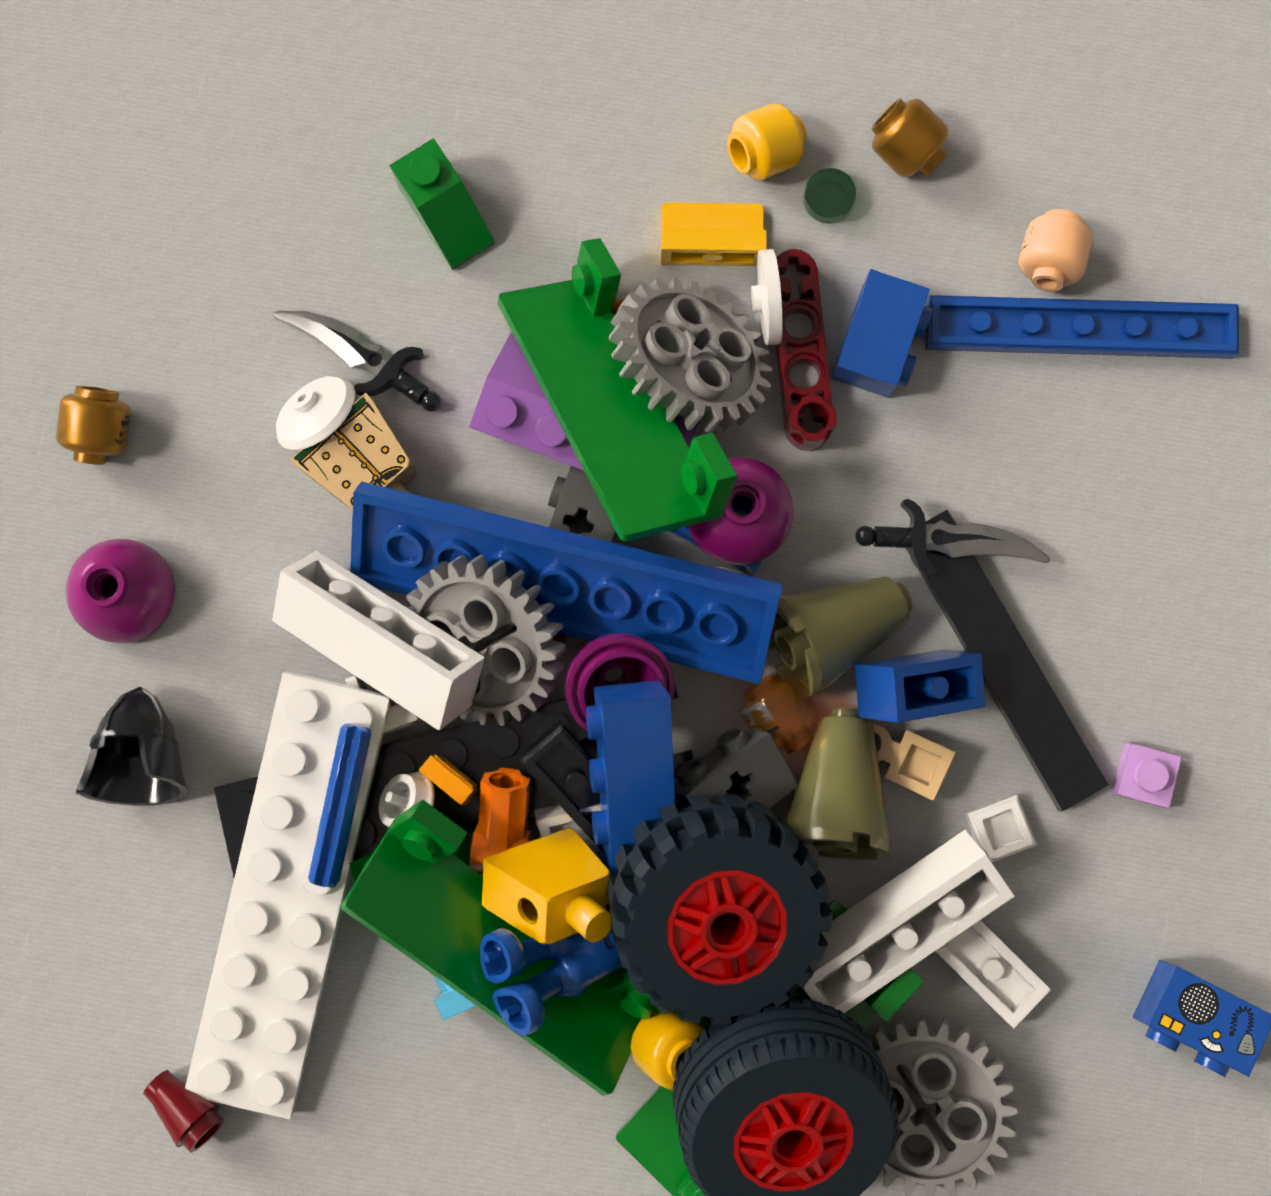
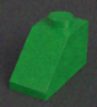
(442, 203)

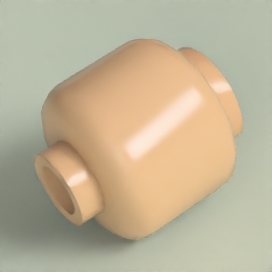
(1056, 250)

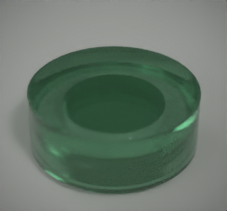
(829, 195)

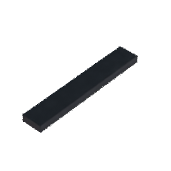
(1013, 677)

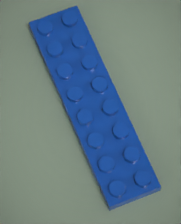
(597, 586)

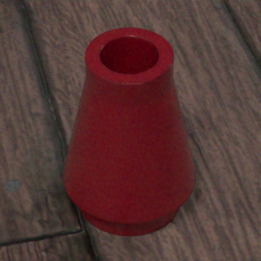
(185, 1114)

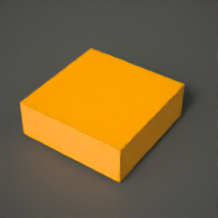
(449, 779)

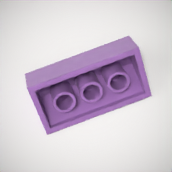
(519, 412)

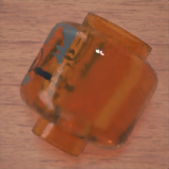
(782, 709)

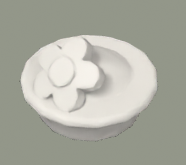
(402, 793)

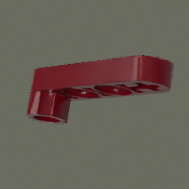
(807, 350)

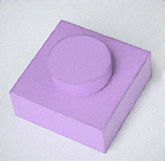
(1146, 775)

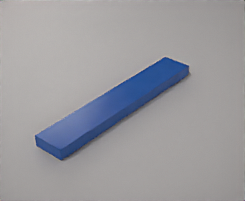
(1083, 327)

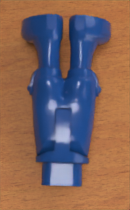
(574, 968)

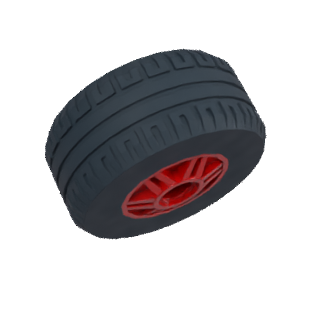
(785, 1105)

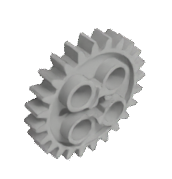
(690, 355)
(456, 600)
(968, 1084)

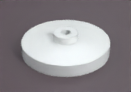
(767, 297)

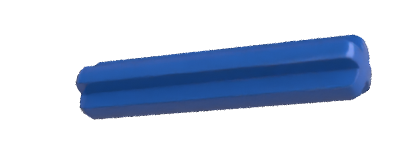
(339, 805)

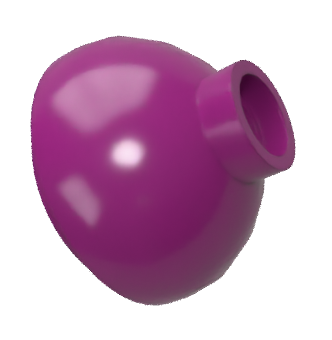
(754, 536)
(142, 594)
(631, 653)

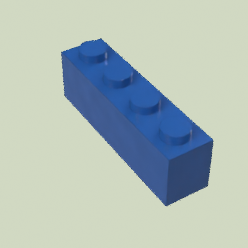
(632, 762)

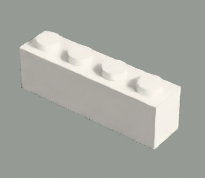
(377, 639)
(906, 922)

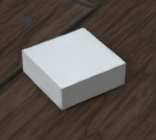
(1001, 828)

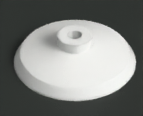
(314, 412)

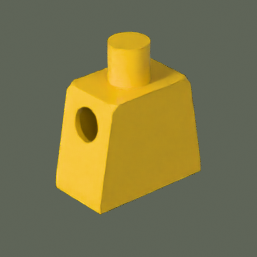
(549, 888)

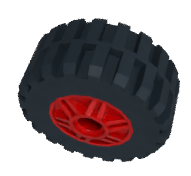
(718, 909)

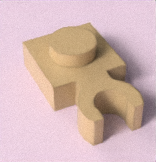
(914, 762)

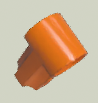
(501, 815)

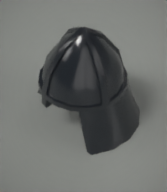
(134, 755)

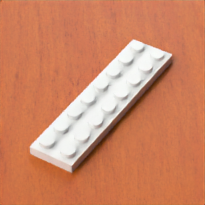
(277, 921)

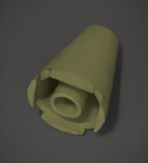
(835, 627)
(841, 791)

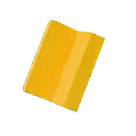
(711, 234)

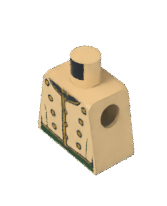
(357, 452)

